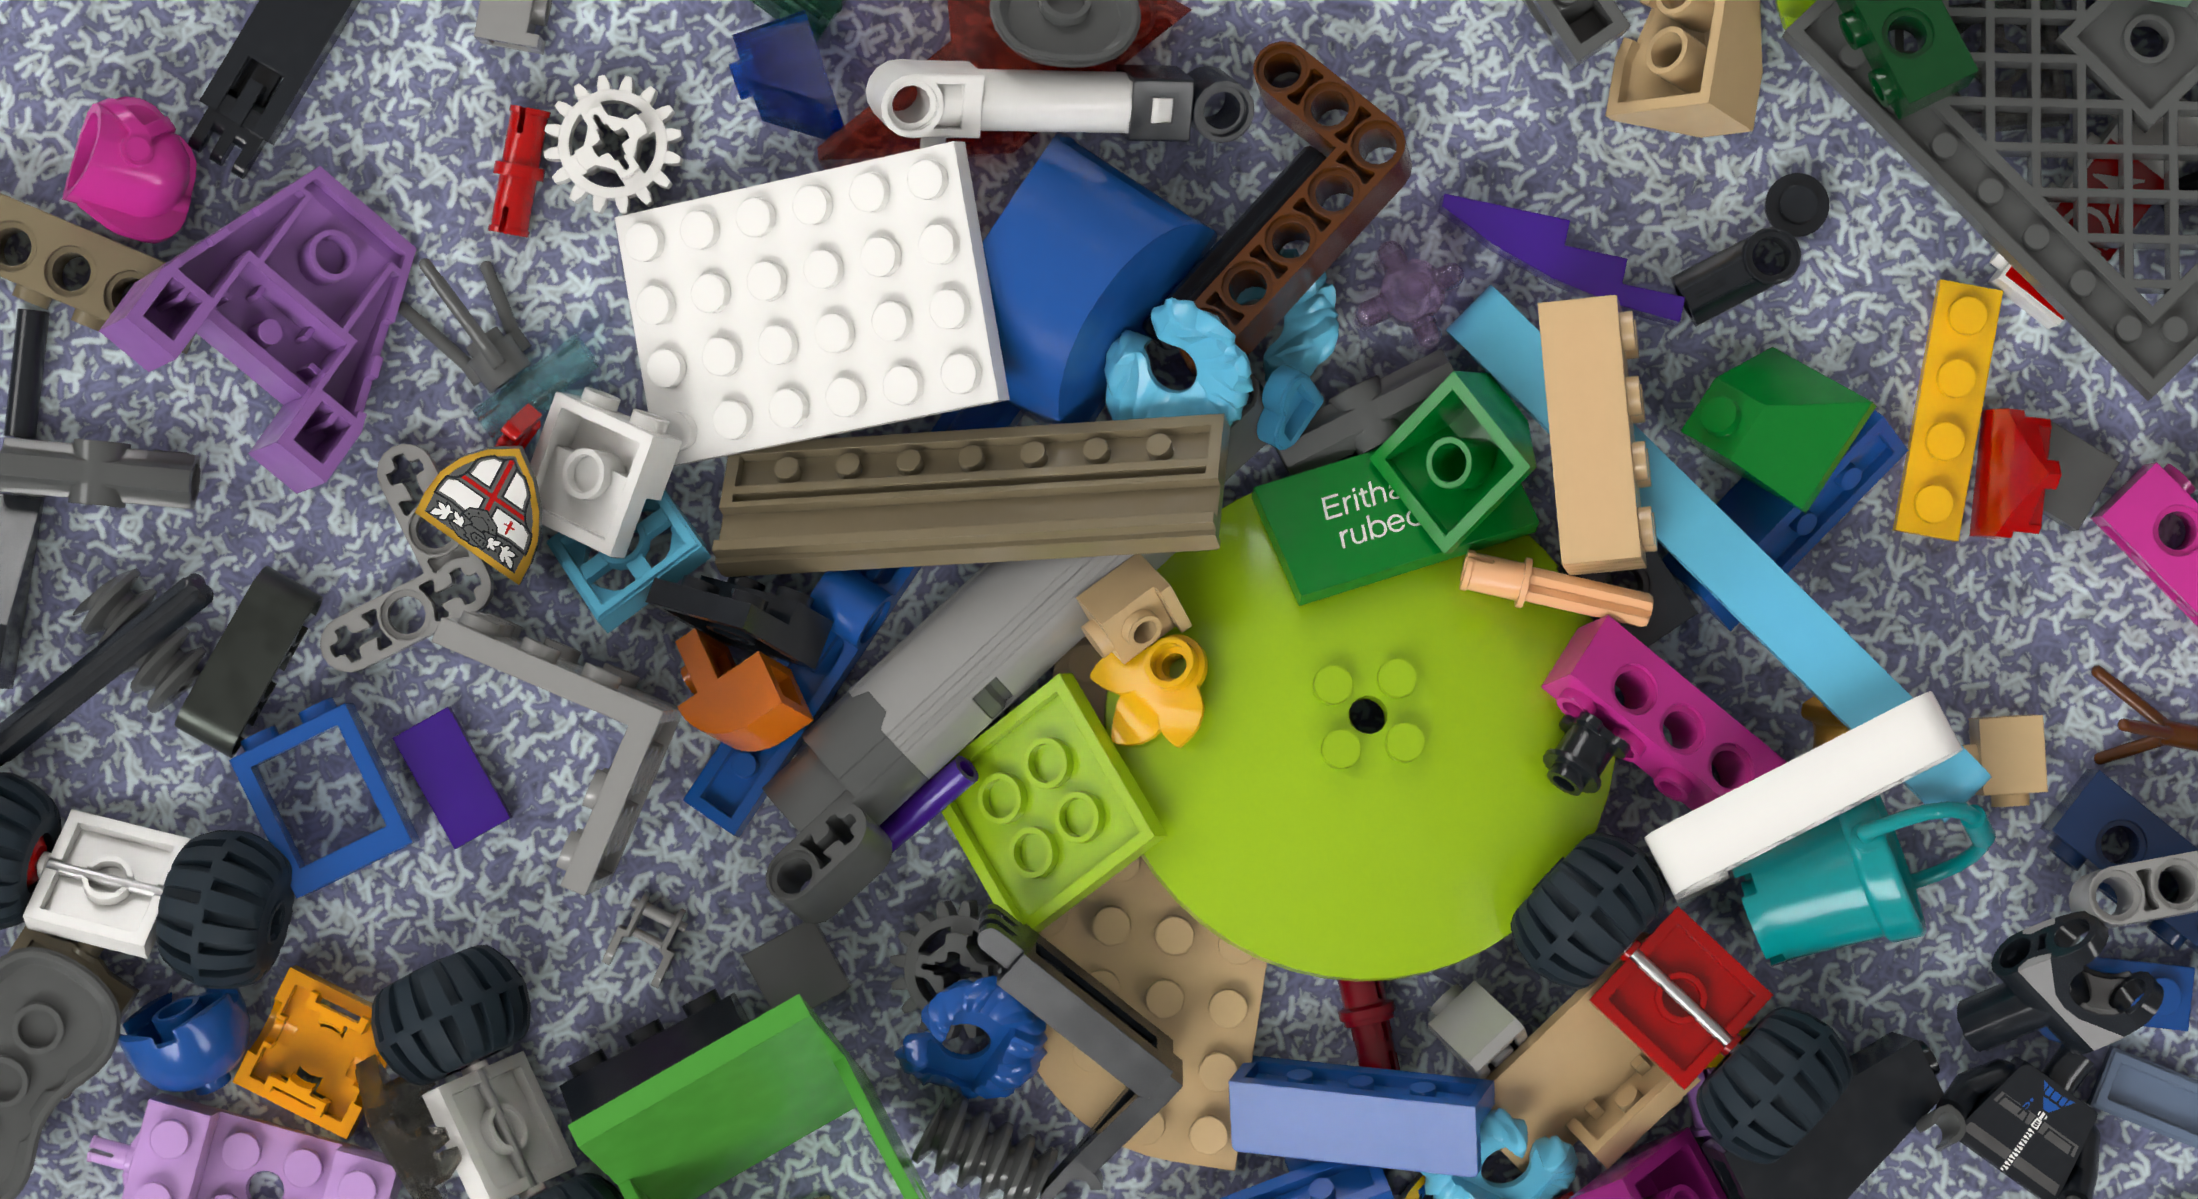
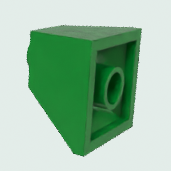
(1778, 425)
(1458, 456)

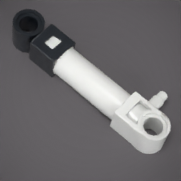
(1133, 101)

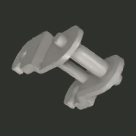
(653, 912)

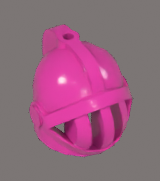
(132, 170)

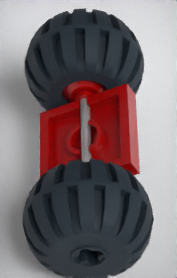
(1682, 999)

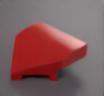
(2011, 474)

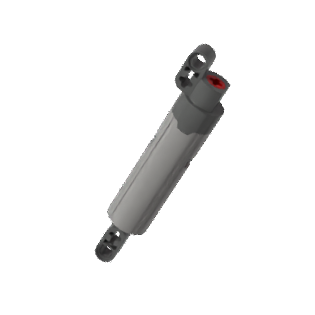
(928, 705)

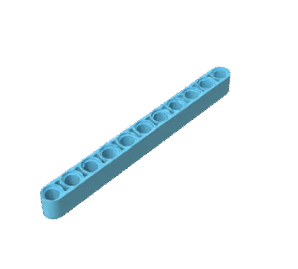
(1723, 558)

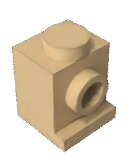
(1130, 610)

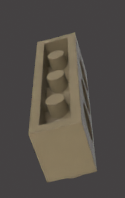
(53, 246)

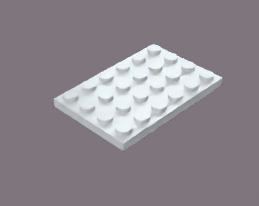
(814, 304)

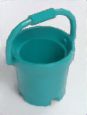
(1849, 880)

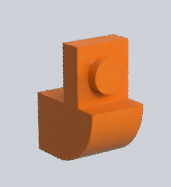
(741, 704)

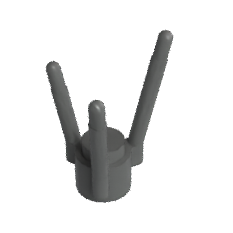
(494, 356)

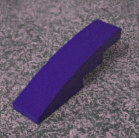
(1539, 247)

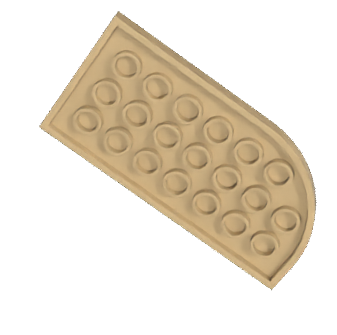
(1171, 974)

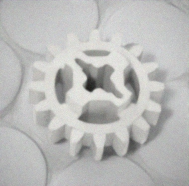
(587, 159)

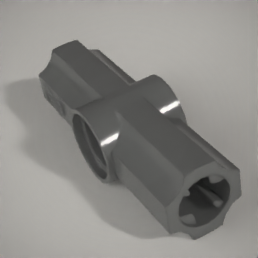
(1365, 414)
(99, 473)

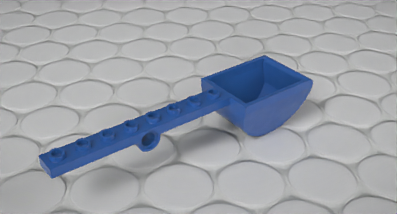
(1067, 274)

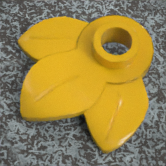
(1152, 699)

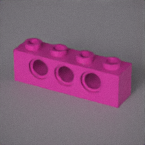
(2133, 522)
(1656, 695)

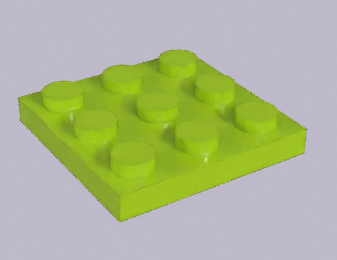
(1050, 806)

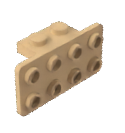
(1584, 1081)

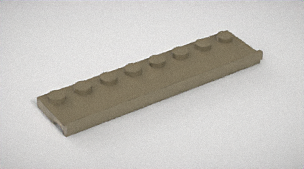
(975, 496)

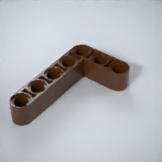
(1302, 214)

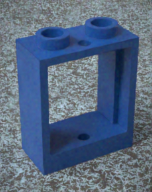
(355, 856)

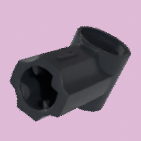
(1732, 277)

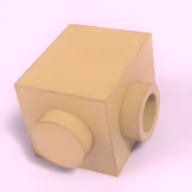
(2013, 756)

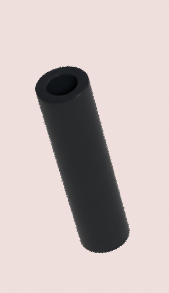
(26, 373)

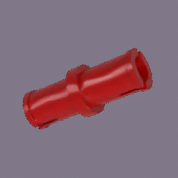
(519, 171)

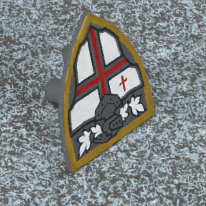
(489, 507)

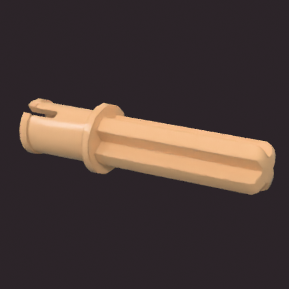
(1553, 589)

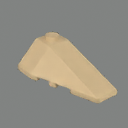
(1691, 68)

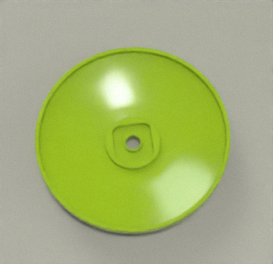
(1343, 842)

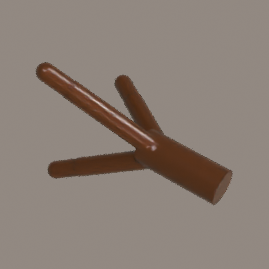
(2158, 732)

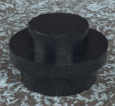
(1797, 204)

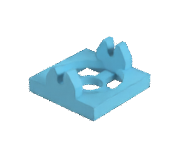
(615, 607)

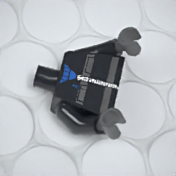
(2025, 1123)

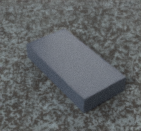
(2147, 1096)

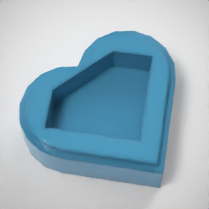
(1289, 406)

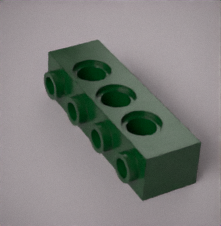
(1916, 78)

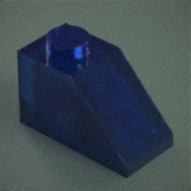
(786, 76)

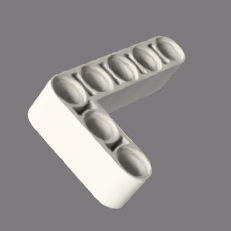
(1800, 795)

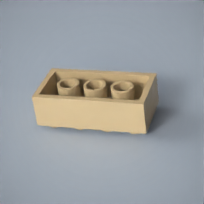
(1593, 435)

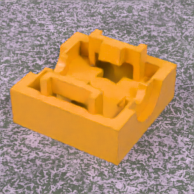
(297, 1039)

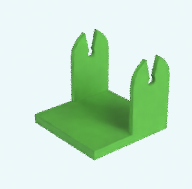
(736, 1109)

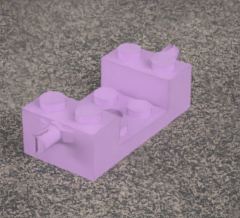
(214, 1154)

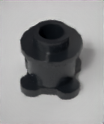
(1582, 754)

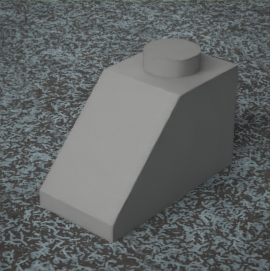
(1476, 1028)

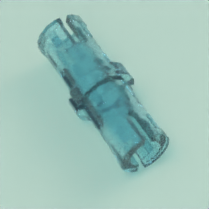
(537, 385)

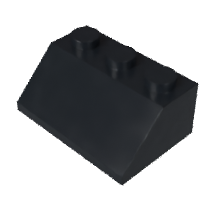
(651, 1051)

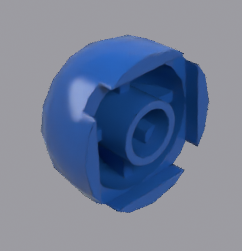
(188, 1040)

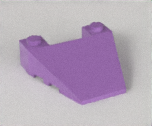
(295, 303)

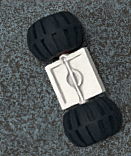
(207, 900)
(495, 1113)

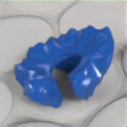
(996, 1070)

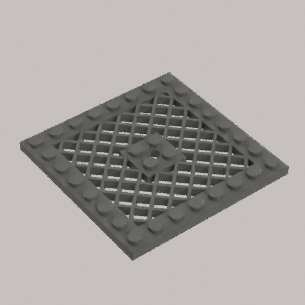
(2014, 214)

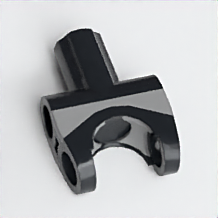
(2054, 989)

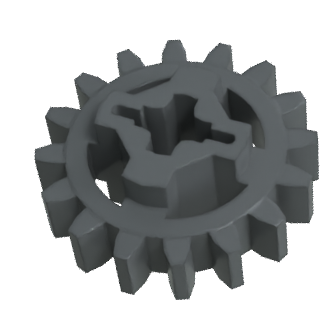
(921, 964)

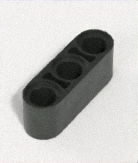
(245, 660)

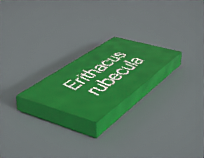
(1351, 529)

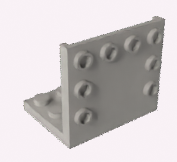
(614, 793)

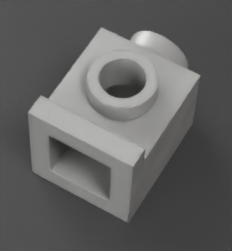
(512, 24)

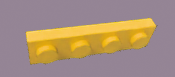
(1947, 410)

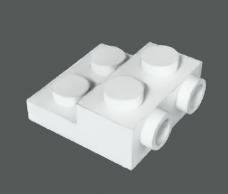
(600, 468)

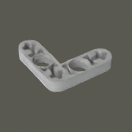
(436, 564)

